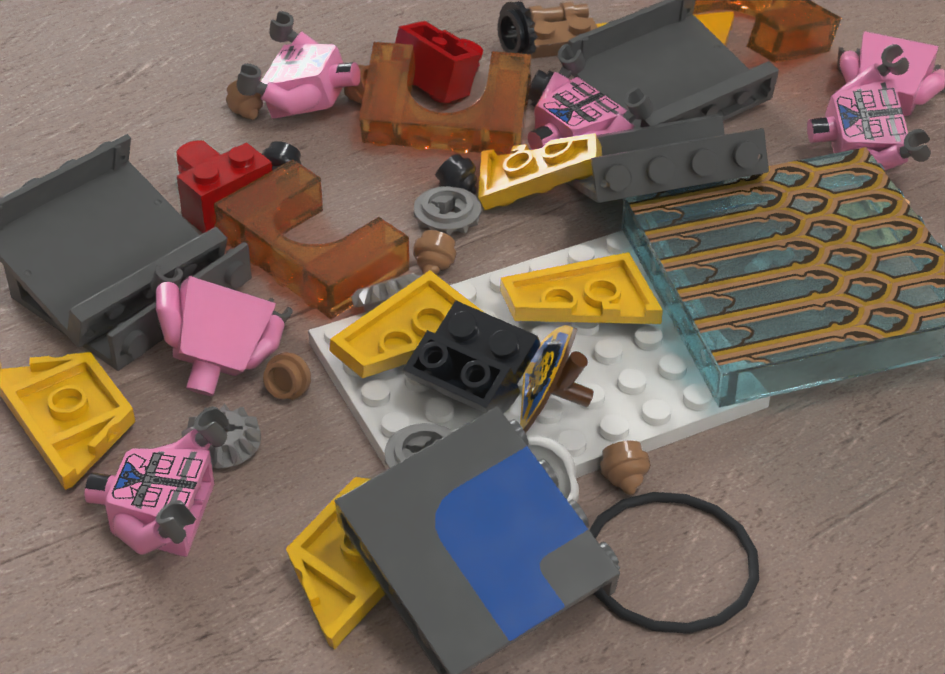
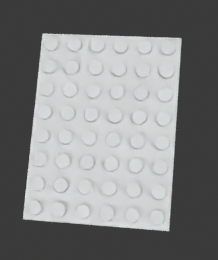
(638, 374)

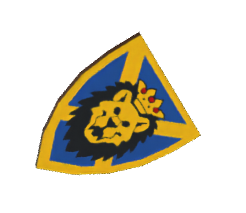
(553, 373)

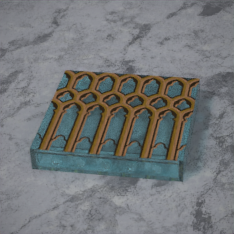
(793, 275)

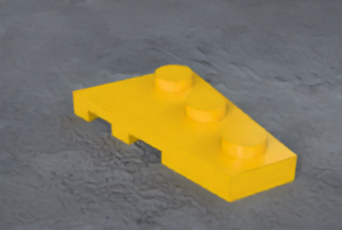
(534, 171)
(584, 291)
(395, 327)

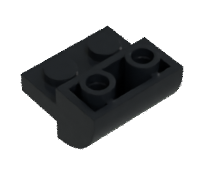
(473, 358)

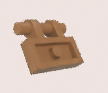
(558, 25)

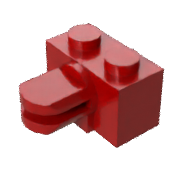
(442, 61)
(211, 176)

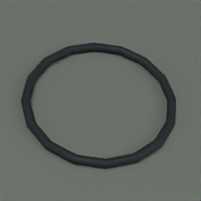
(680, 627)

